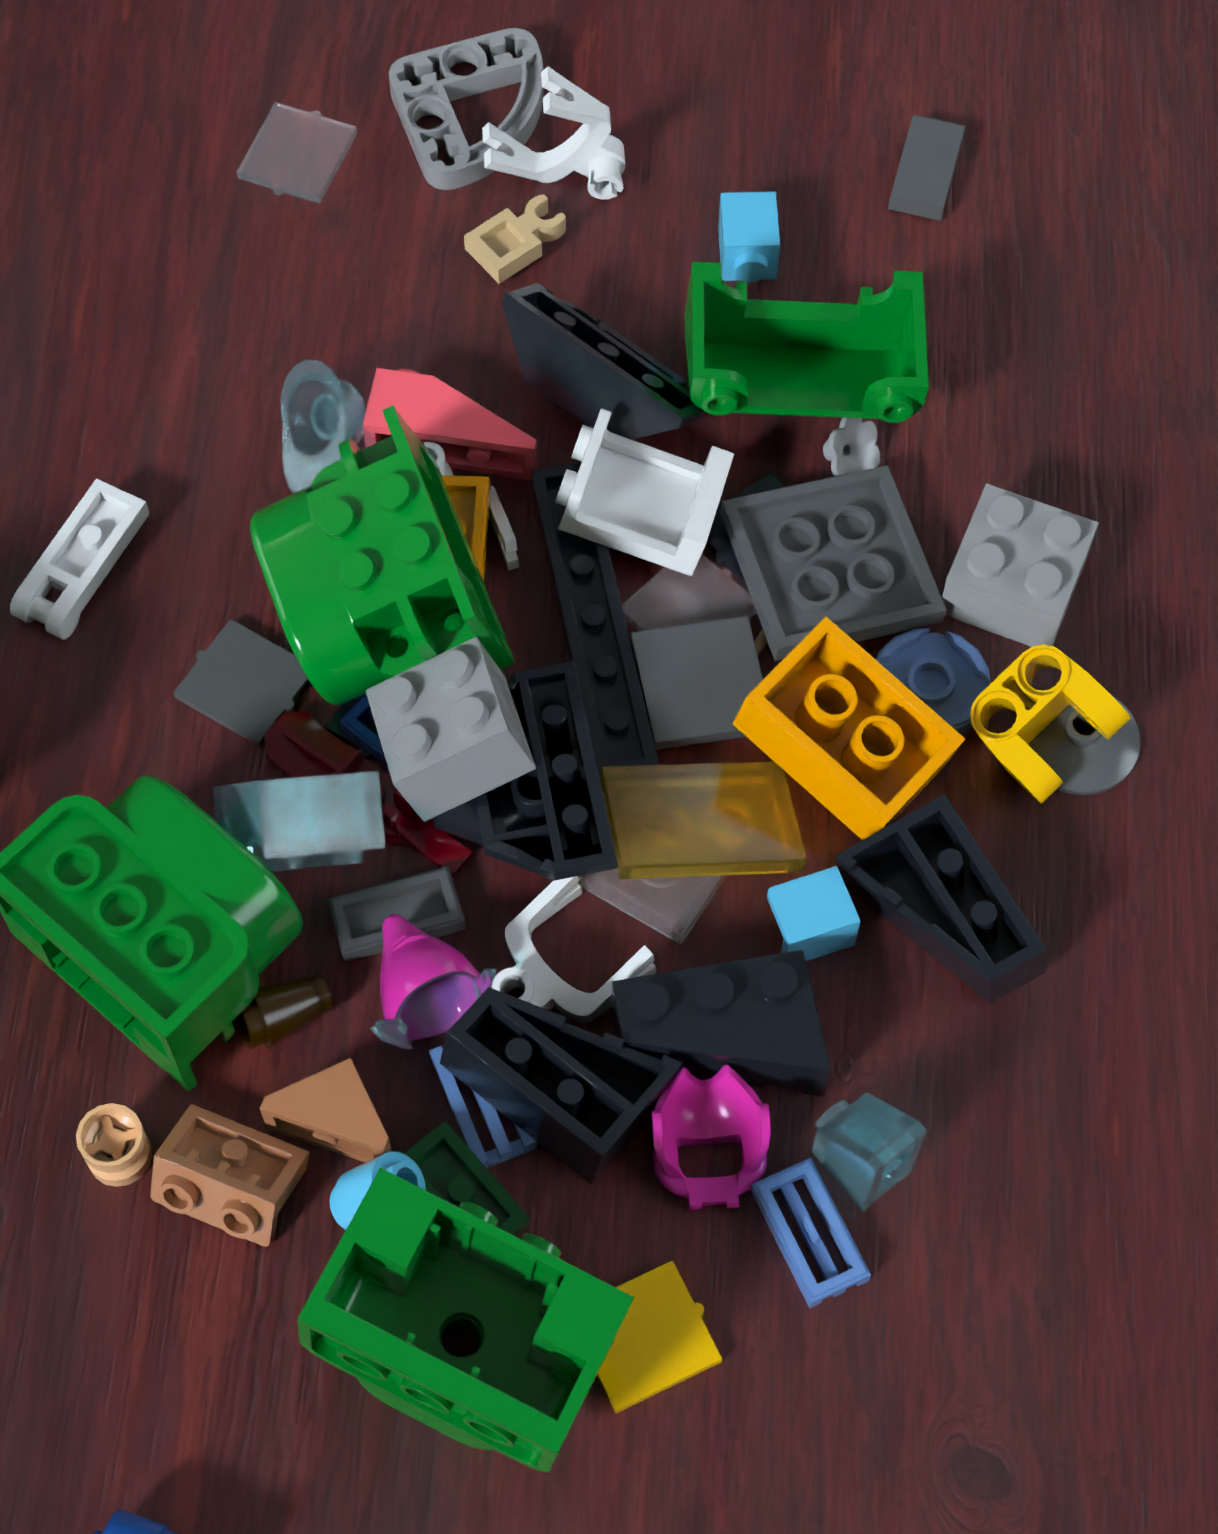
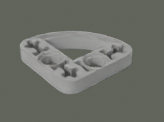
(434, 98)

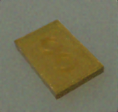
(702, 820)

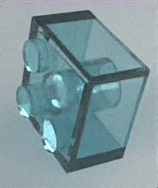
(304, 818)

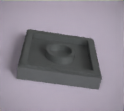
(695, 679)

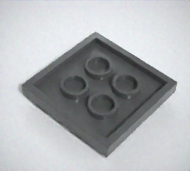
(832, 553)

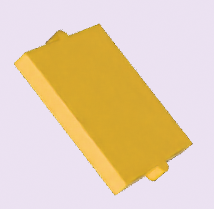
(657, 1341)

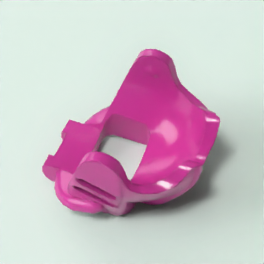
(710, 1113)

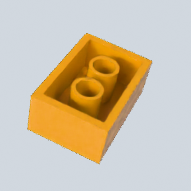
(847, 730)

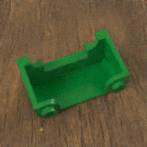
(806, 354)

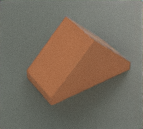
(329, 1112)

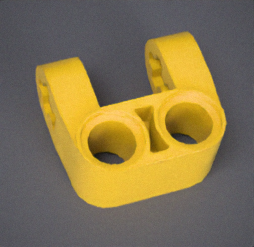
(1037, 710)

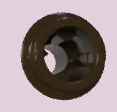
(282, 1010)

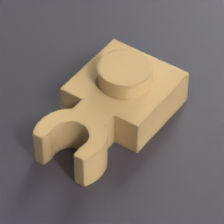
(511, 243)

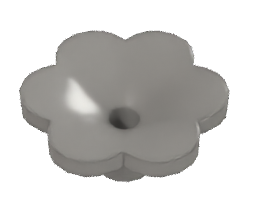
(852, 447)

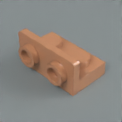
(226, 1174)

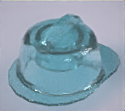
(316, 417)

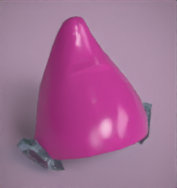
(423, 984)

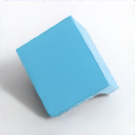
(815, 914)

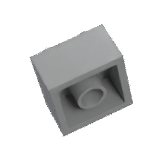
(1017, 567)
(449, 729)

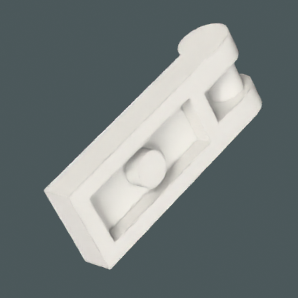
(79, 558)

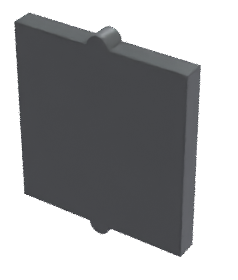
(243, 682)

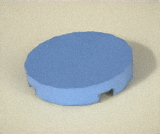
(938, 670)

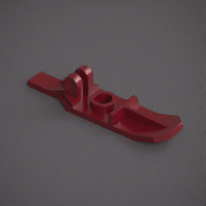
(306, 749)

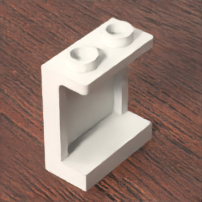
(642, 497)

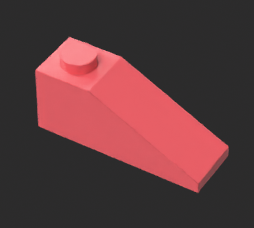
(439, 414)

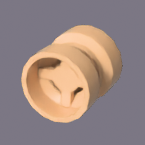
(107, 1132)

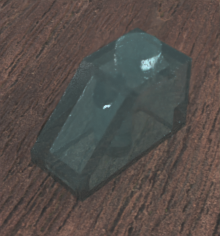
(867, 1146)

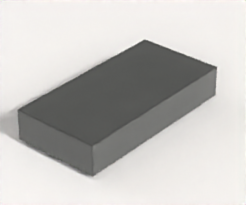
(926, 167)
(422, 899)

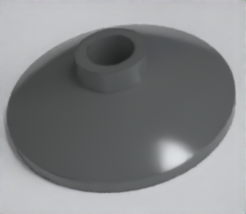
(1087, 761)

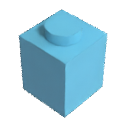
(748, 236)

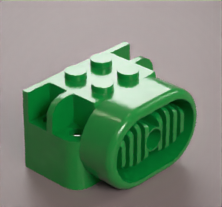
(373, 568)
(148, 915)
(431, 1268)

